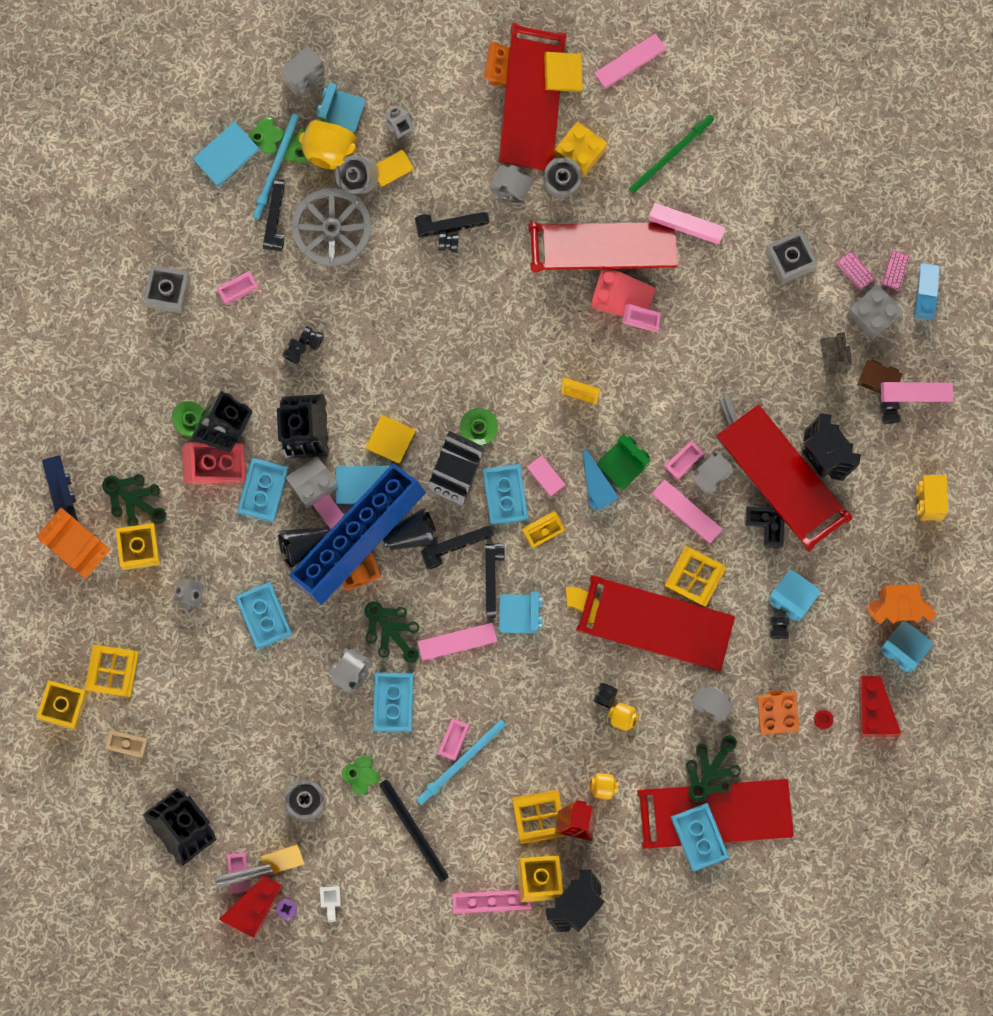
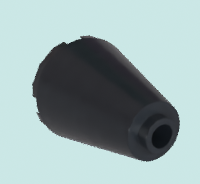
(412, 532)
(298, 543)

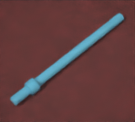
(263, 199)
(433, 788)

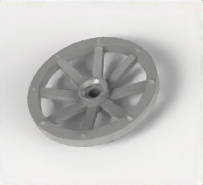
(327, 223)

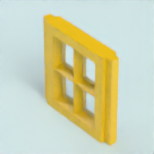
(680, 568)
(94, 668)
(536, 799)

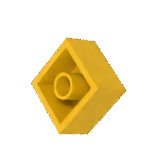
(582, 147)
(932, 497)
(138, 546)
(62, 705)
(539, 878)

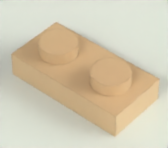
(126, 744)

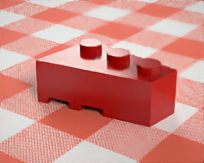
(875, 709)

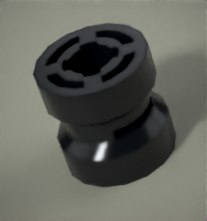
(450, 242)
(311, 338)
(294, 351)
(890, 412)
(779, 628)
(605, 695)

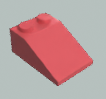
(617, 290)
(210, 465)

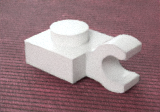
(330, 899)

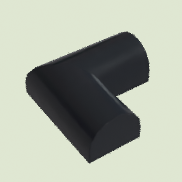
(772, 524)

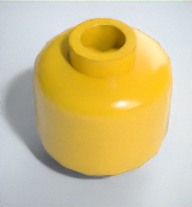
(623, 716)
(603, 786)

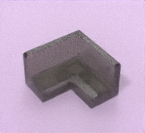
(836, 354)

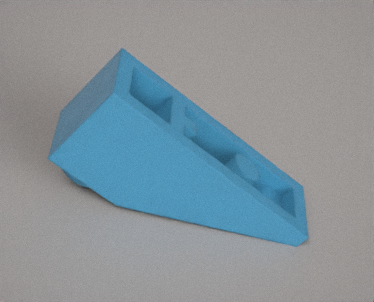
(926, 292)
(598, 488)

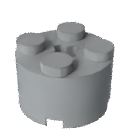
(562, 166)
(367, 174)
(510, 184)
(711, 471)
(350, 670)
(713, 702)
(305, 789)

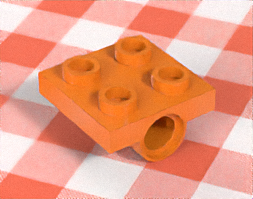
(496, 64)
(363, 574)
(778, 712)

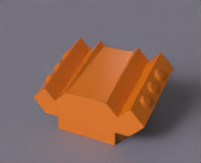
(73, 543)
(900, 604)

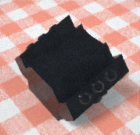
(222, 422)
(303, 426)
(829, 449)
(456, 468)
(180, 826)
(576, 903)

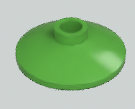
(186, 410)
(481, 417)

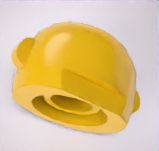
(327, 144)

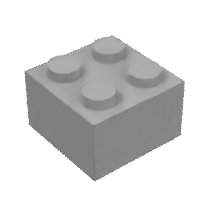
(302, 71)
(791, 257)
(166, 289)
(875, 312)

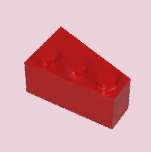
(576, 821)
(253, 908)

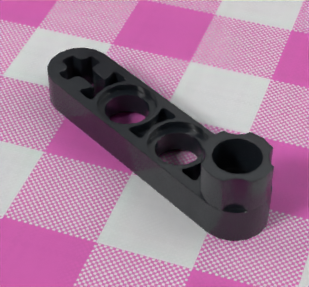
(426, 227)
(272, 240)
(493, 553)
(432, 554)

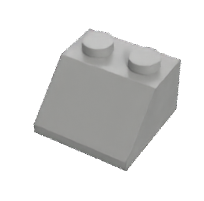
(312, 482)

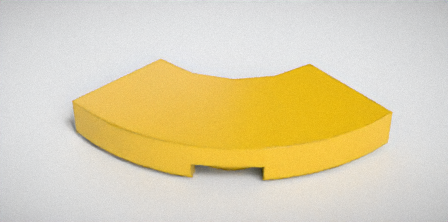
(576, 599)

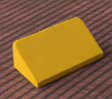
(393, 168)
(543, 529)
(283, 859)

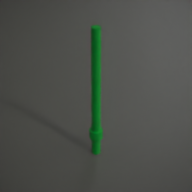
(697, 130)

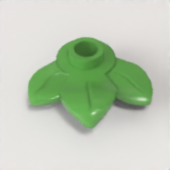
(269, 135)
(294, 148)
(363, 775)

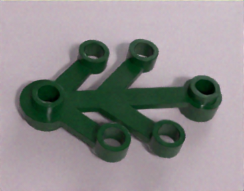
(131, 498)
(390, 629)
(710, 771)

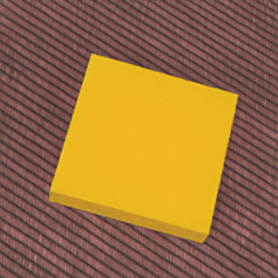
(563, 71)
(580, 391)
(390, 439)

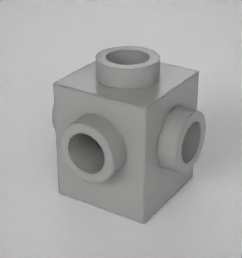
(399, 121)
(188, 593)

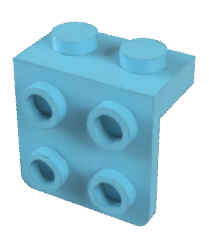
(340, 108)
(794, 595)
(520, 613)
(906, 647)

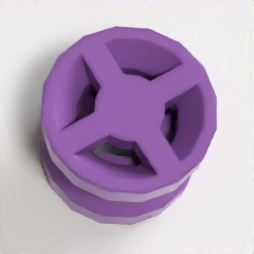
(286, 909)

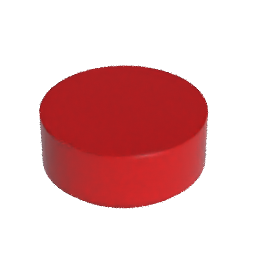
(823, 719)

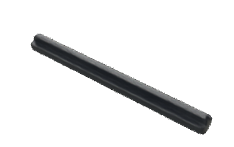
(414, 831)

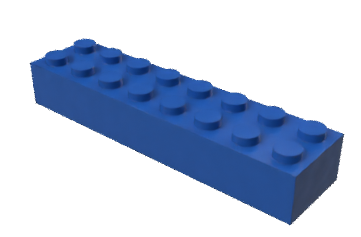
(357, 533)

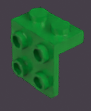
(624, 462)

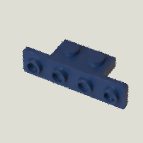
(58, 485)

